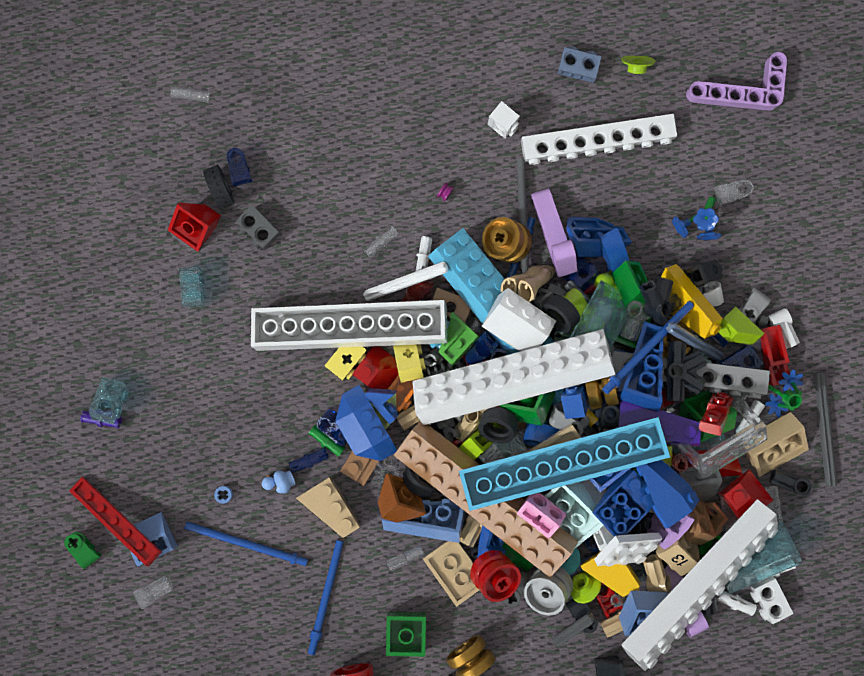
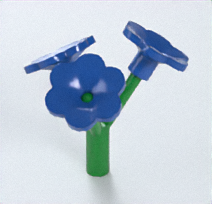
(704, 219)

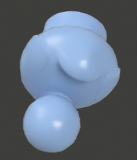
(282, 479)

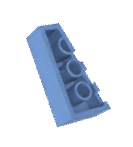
(441, 522)

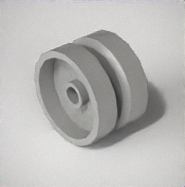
(546, 593)

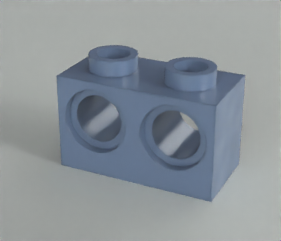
(578, 69)

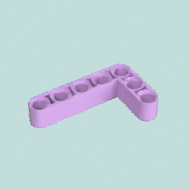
(743, 92)
(559, 247)

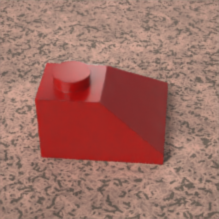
(193, 223)
(377, 369)
(744, 492)

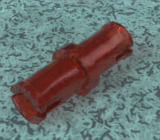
(683, 465)

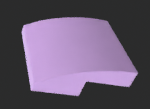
(672, 533)

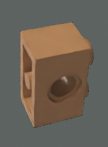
(462, 309)

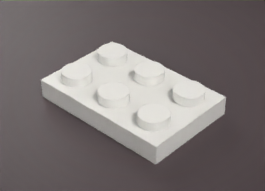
(628, 549)

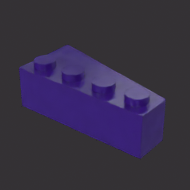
(674, 427)

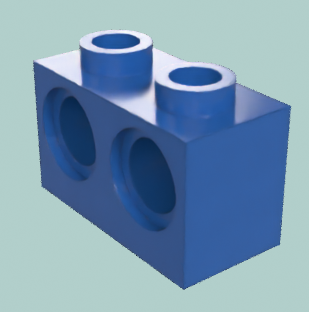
(575, 401)

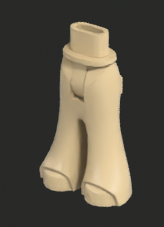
(528, 283)

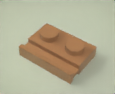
(359, 468)

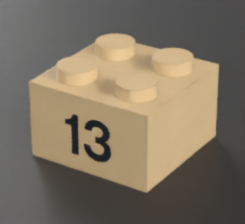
(680, 556)

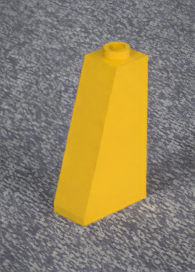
(703, 316)

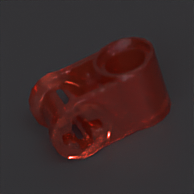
(417, 291)

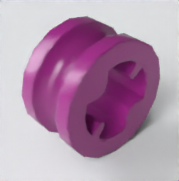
(445, 191)

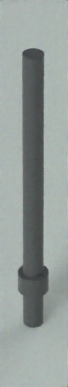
(522, 206)

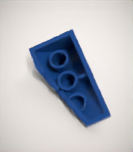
(669, 491)

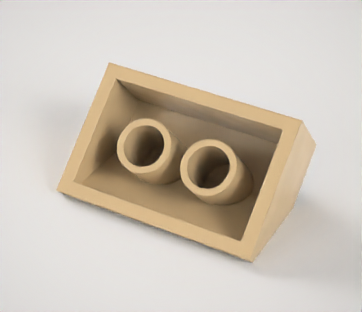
(784, 442)

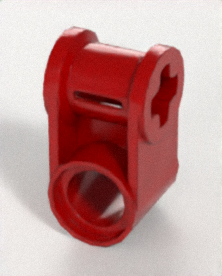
(604, 601)

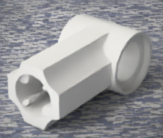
(784, 319)

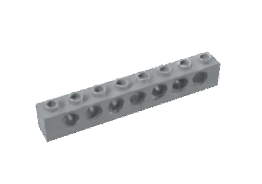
(758, 378)

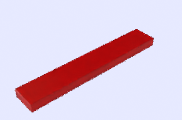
(115, 521)

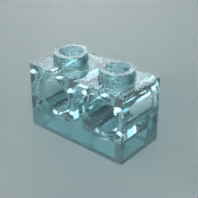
(192, 287)
(105, 400)

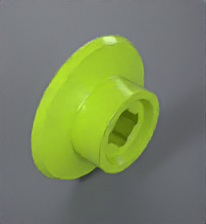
(637, 64)
(589, 591)

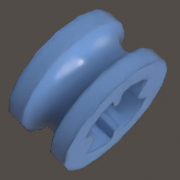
(224, 500)

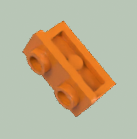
(403, 393)

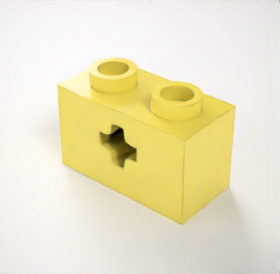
(408, 362)
(337, 365)

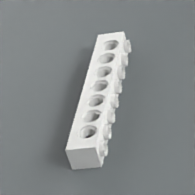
(664, 124)

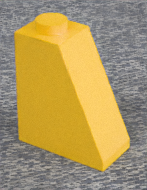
(617, 577)

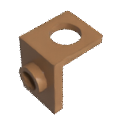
(718, 520)

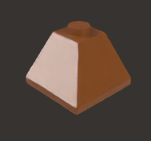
(398, 502)

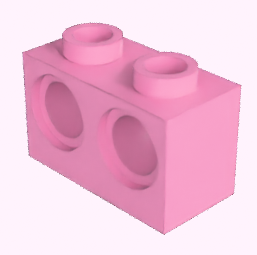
(541, 514)

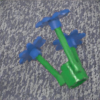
(789, 399)

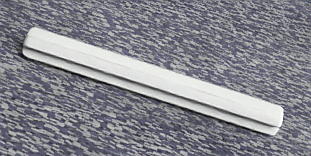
(406, 281)

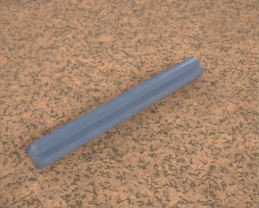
(694, 341)

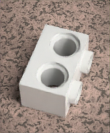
(504, 120)
(774, 597)

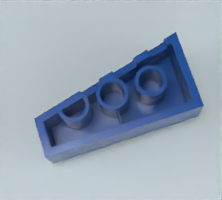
(645, 380)

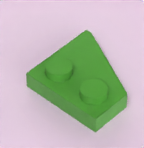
(459, 340)

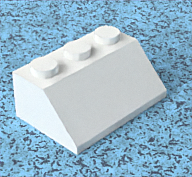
(518, 321)

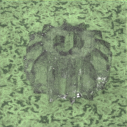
(387, 466)

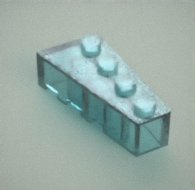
(774, 558)

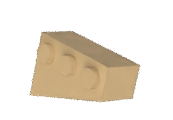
(331, 507)

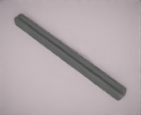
(825, 429)

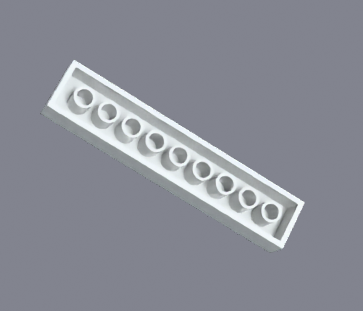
(349, 325)
(513, 377)
(701, 585)

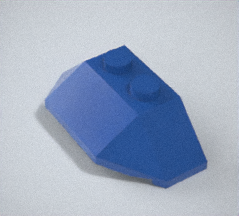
(586, 234)
(363, 427)

